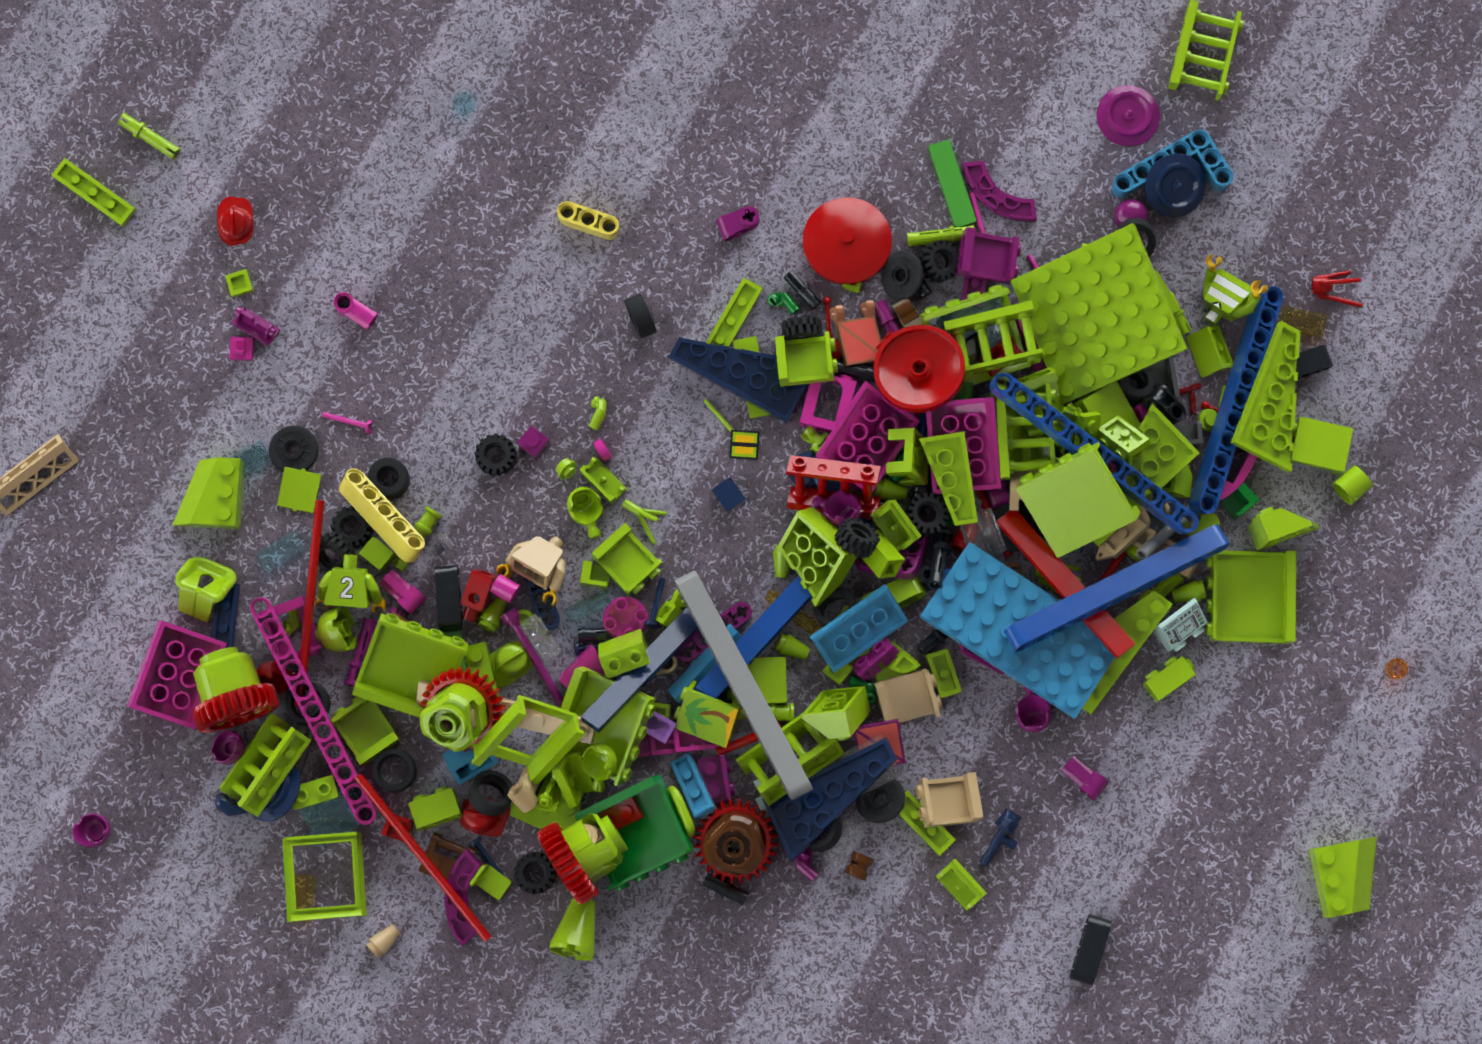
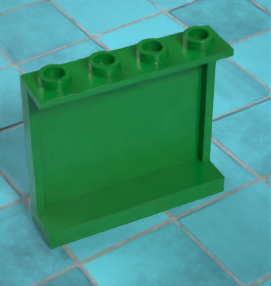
(650, 840)

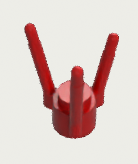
(1323, 284)

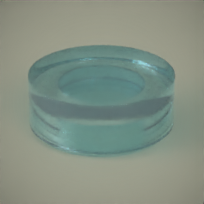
(463, 103)

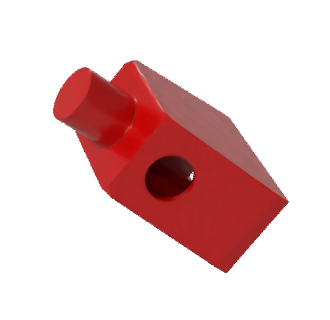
(479, 583)

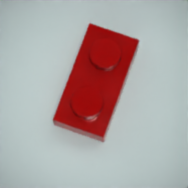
(623, 813)

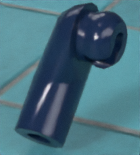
(227, 807)

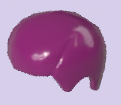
(1130, 209)
(228, 747)
(83, 830)

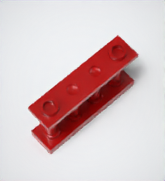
(823, 469)

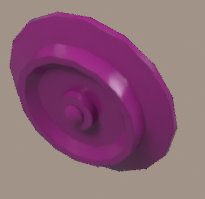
(1128, 115)

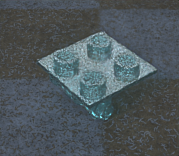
(330, 817)

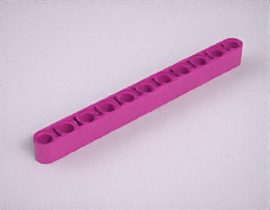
(312, 698)

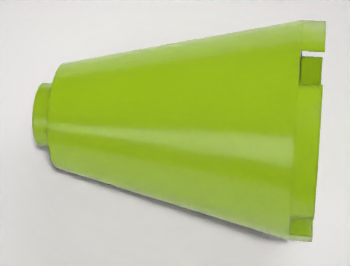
(576, 932)

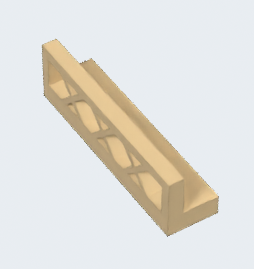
(31, 466)

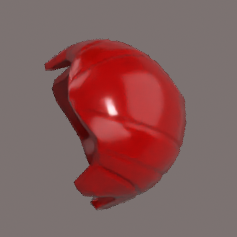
(271, 673)

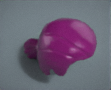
(838, 507)
(1033, 712)

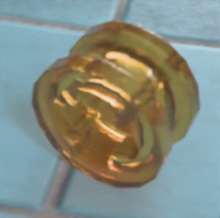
(1398, 662)

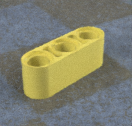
(580, 213)

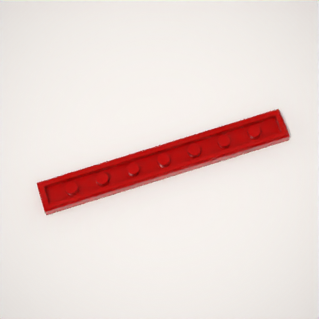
(1062, 579)

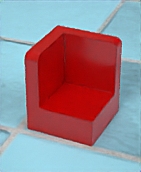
(389, 831)

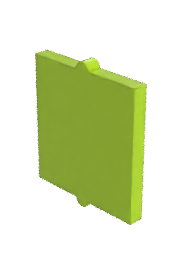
(299, 489)

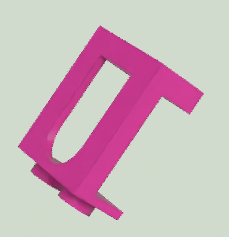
(823, 425)
(272, 628)

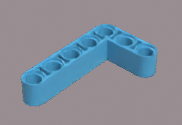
(1187, 145)

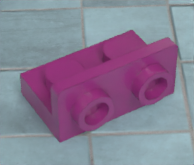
(715, 776)

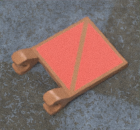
(857, 336)

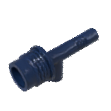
(1008, 823)

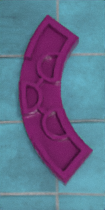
(995, 199)
(460, 879)

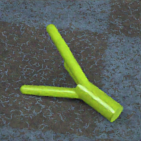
(639, 512)

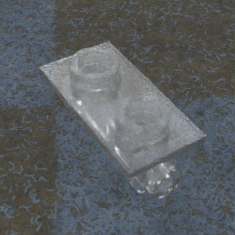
(536, 634)

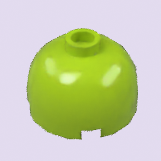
(335, 630)

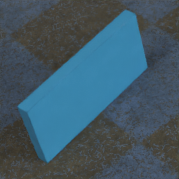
(859, 628)

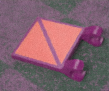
(889, 729)

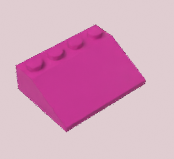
(978, 421)
(863, 432)
(166, 676)

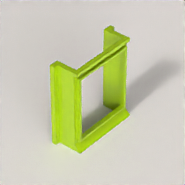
(547, 754)
(356, 909)

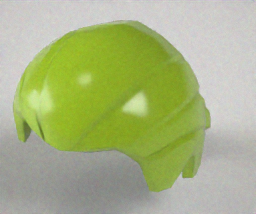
(585, 508)
(599, 763)

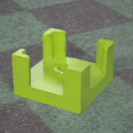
(915, 464)

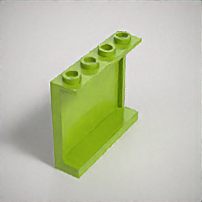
(1076, 500)
(1252, 597)
(400, 658)
(624, 730)

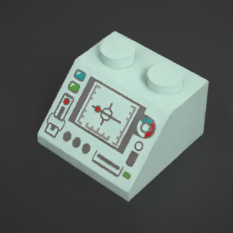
(1180, 626)

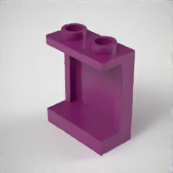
(988, 256)

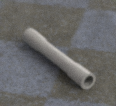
(1154, 543)

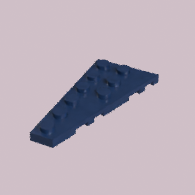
(741, 372)
(833, 792)

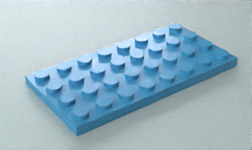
(984, 599)

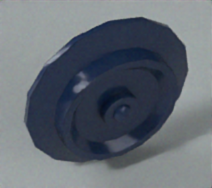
(1175, 185)
(283, 798)

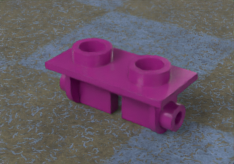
(254, 325)
(867, 665)

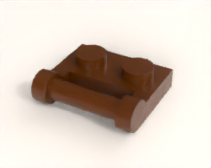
(442, 862)

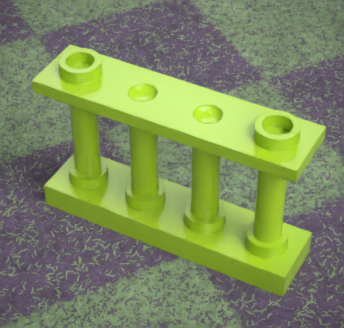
(1189, 36)
(1000, 317)
(1007, 444)
(811, 761)
(274, 770)

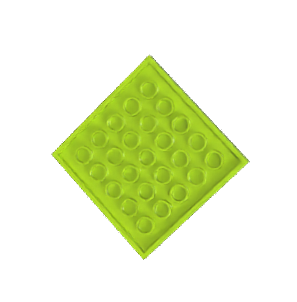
(1100, 313)

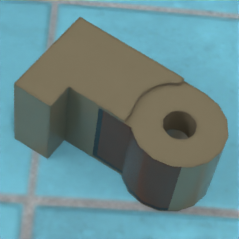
(906, 313)

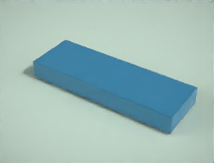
(693, 786)

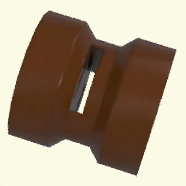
(859, 865)

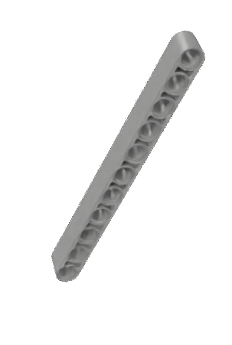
(743, 685)

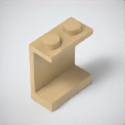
(908, 696)

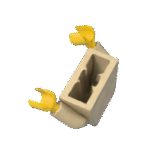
(539, 563)

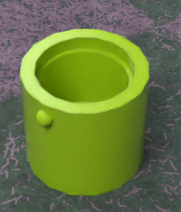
(1352, 485)

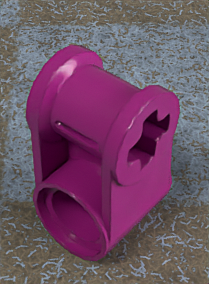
(734, 223)

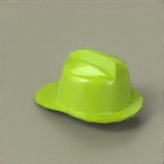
(510, 663)

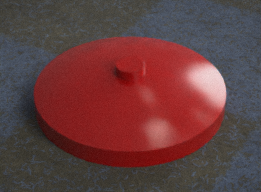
(847, 241)
(919, 368)

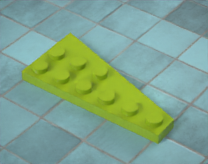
(1271, 405)
(1163, 458)
(1138, 623)

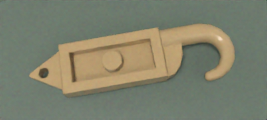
(1126, 535)

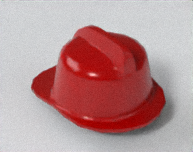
(235, 220)
(483, 824)

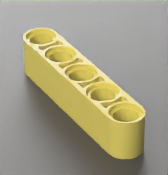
(381, 515)

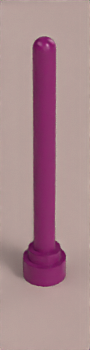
(512, 619)

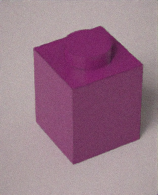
(533, 442)

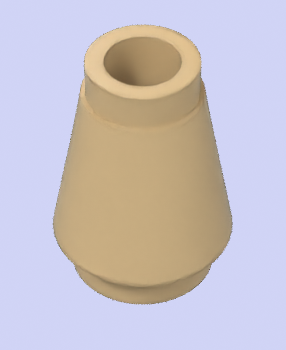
(382, 942)

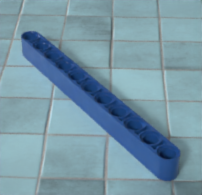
(1228, 406)
(1123, 470)
(1116, 588)
(762, 632)

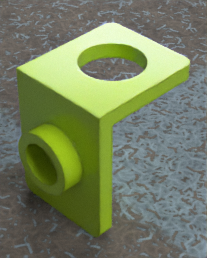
(491, 881)

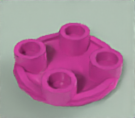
(624, 616)

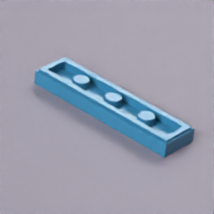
(698, 668)

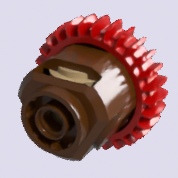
(735, 841)

